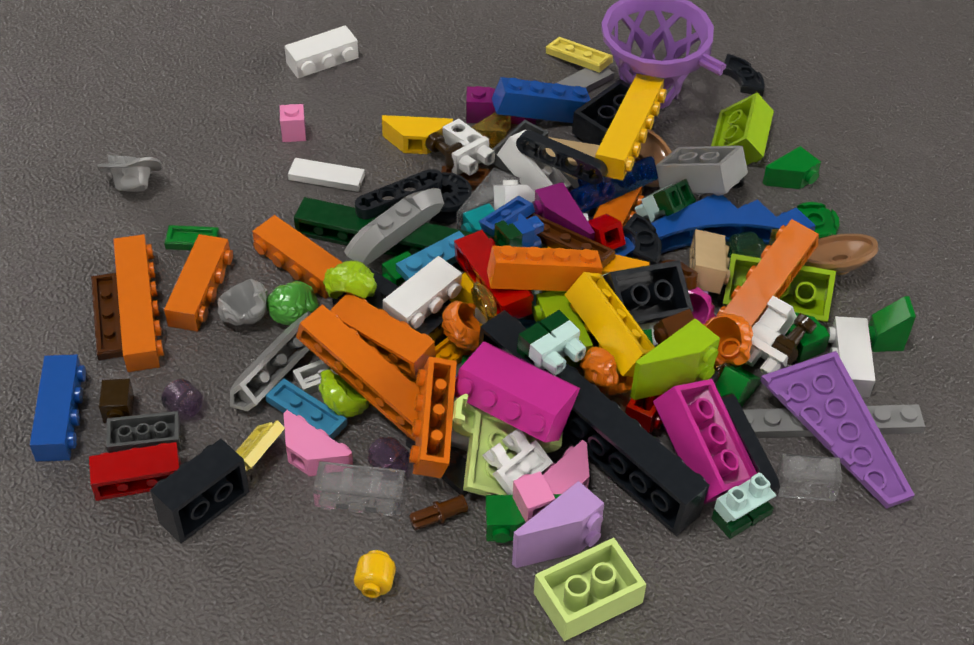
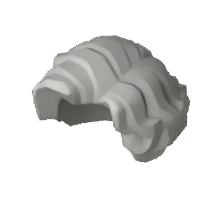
(243, 303)

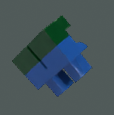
(520, 233)

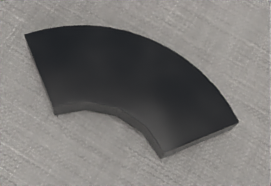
(747, 78)
(644, 238)

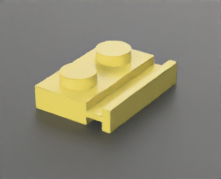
(259, 442)

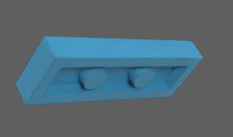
(443, 248)
(290, 397)

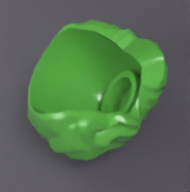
(291, 302)

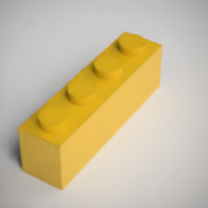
(608, 321)

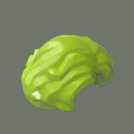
(350, 278)
(340, 395)

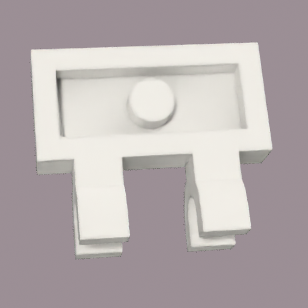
(528, 460)

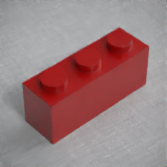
(132, 470)

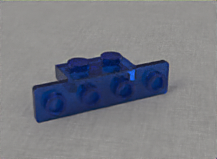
(590, 196)

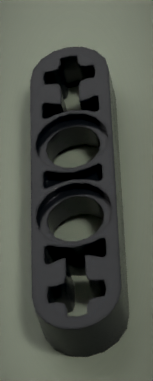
(535, 145)
(373, 205)
(750, 441)

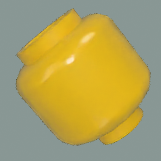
(374, 573)

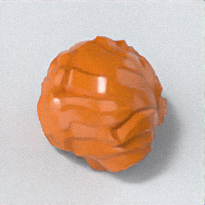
(461, 325)
(734, 336)
(601, 370)

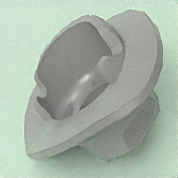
(130, 172)

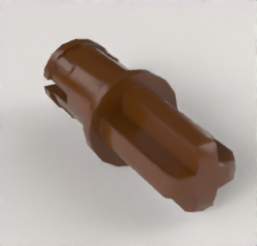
(438, 512)

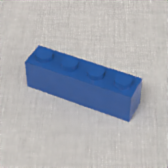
(538, 99)
(57, 408)

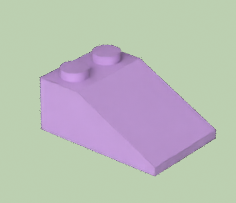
(560, 528)

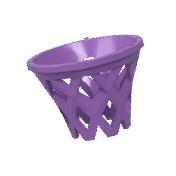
(670, 68)

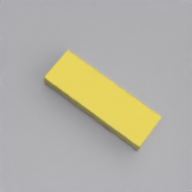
(579, 54)

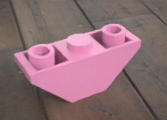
(310, 445)
(569, 469)

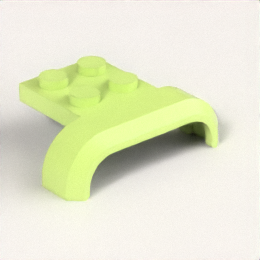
(483, 434)

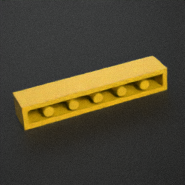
(631, 125)

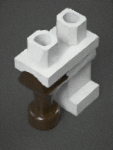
(461, 148)
(770, 339)

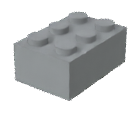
(705, 168)

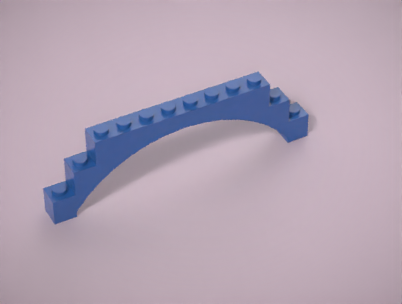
(717, 216)

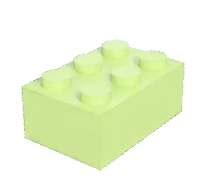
(589, 589)

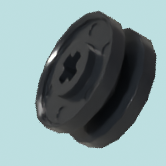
(454, 193)

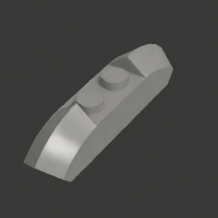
(394, 225)
(268, 368)

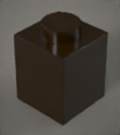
(116, 398)

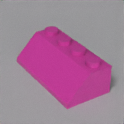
(516, 392)
(705, 436)

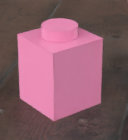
(292, 123)
(531, 494)

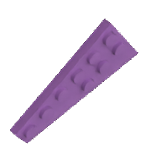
(832, 409)

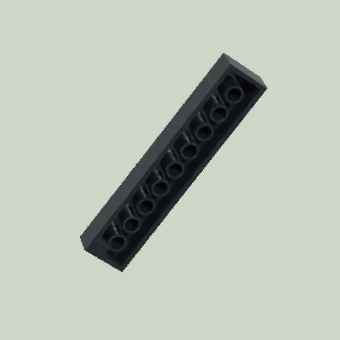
(618, 442)

